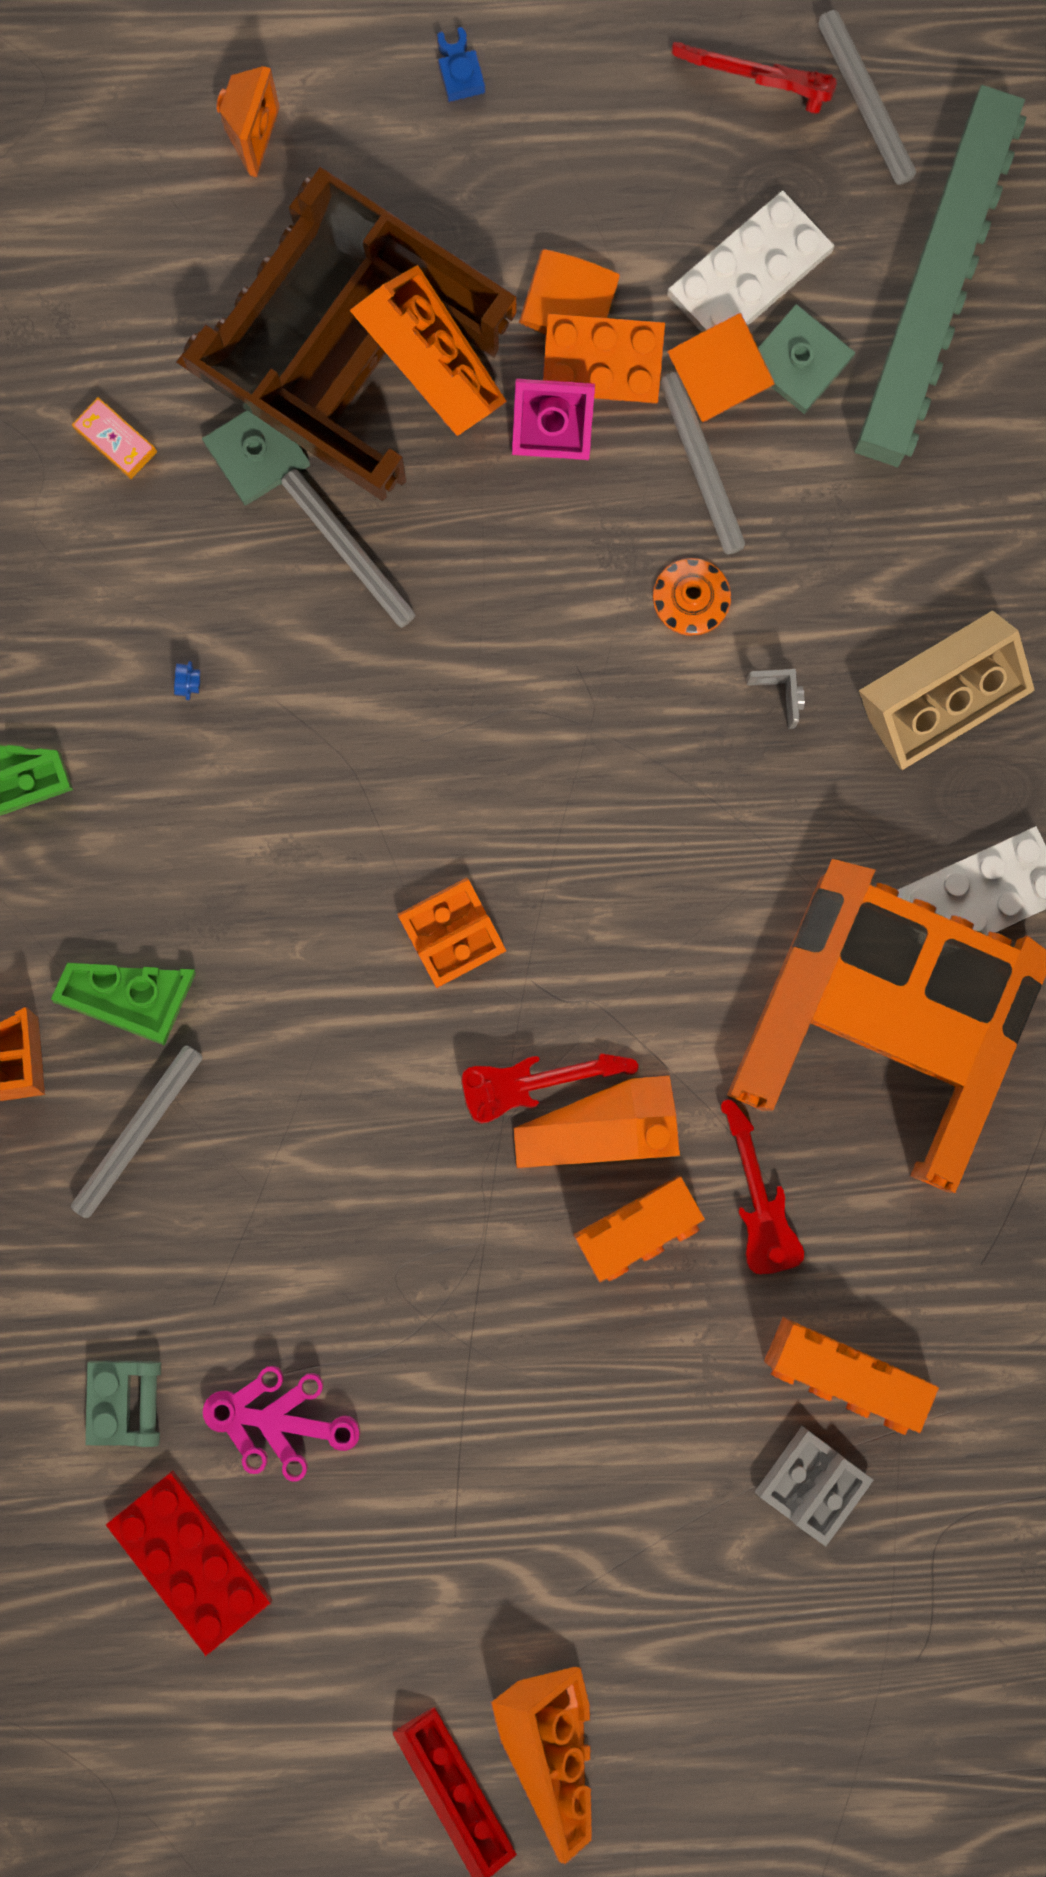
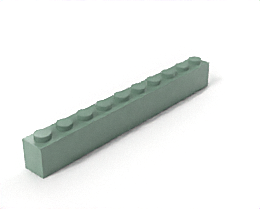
(940, 277)

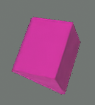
(553, 419)

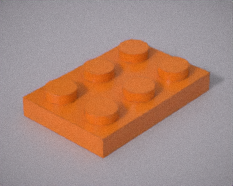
(611, 353)

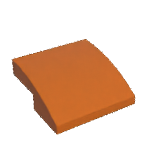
(567, 287)
(721, 367)
(451, 932)

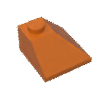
(249, 114)

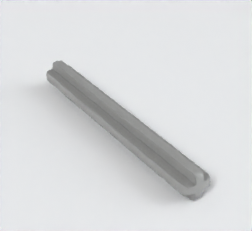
(867, 97)
(702, 463)
(348, 548)
(136, 1132)

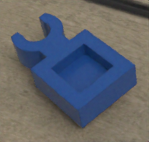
(459, 68)

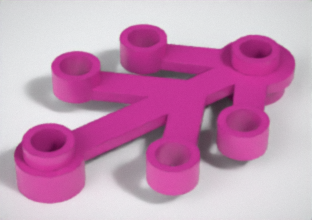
(274, 1421)

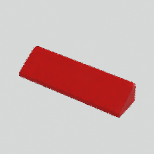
(454, 1794)

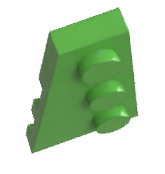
(127, 998)

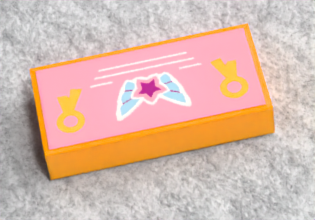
(114, 438)

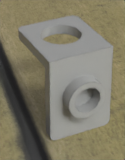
(794, 693)

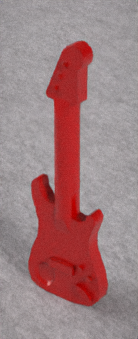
(813, 85)
(494, 1090)
(770, 1240)

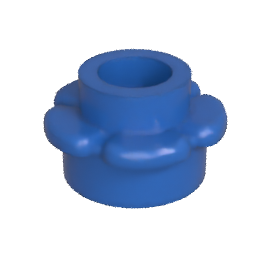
(186, 680)

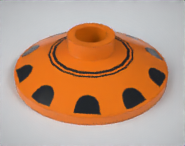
(690, 615)

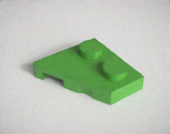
(30, 777)

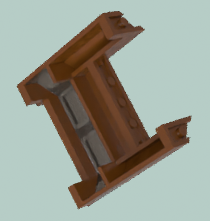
(299, 351)

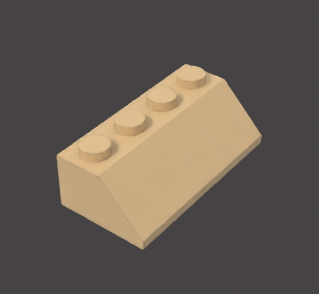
(948, 689)

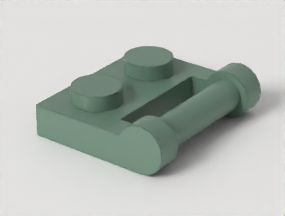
(110, 1403)

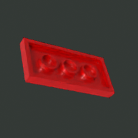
(189, 1563)

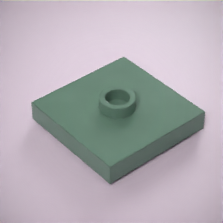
(803, 358)
(253, 455)

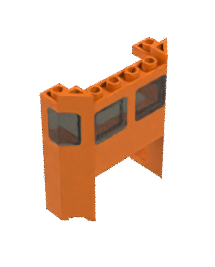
(905, 989)

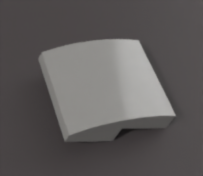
(814, 1486)

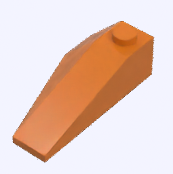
(612, 1125)
(544, 1739)

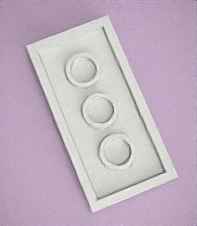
(752, 266)
(990, 886)

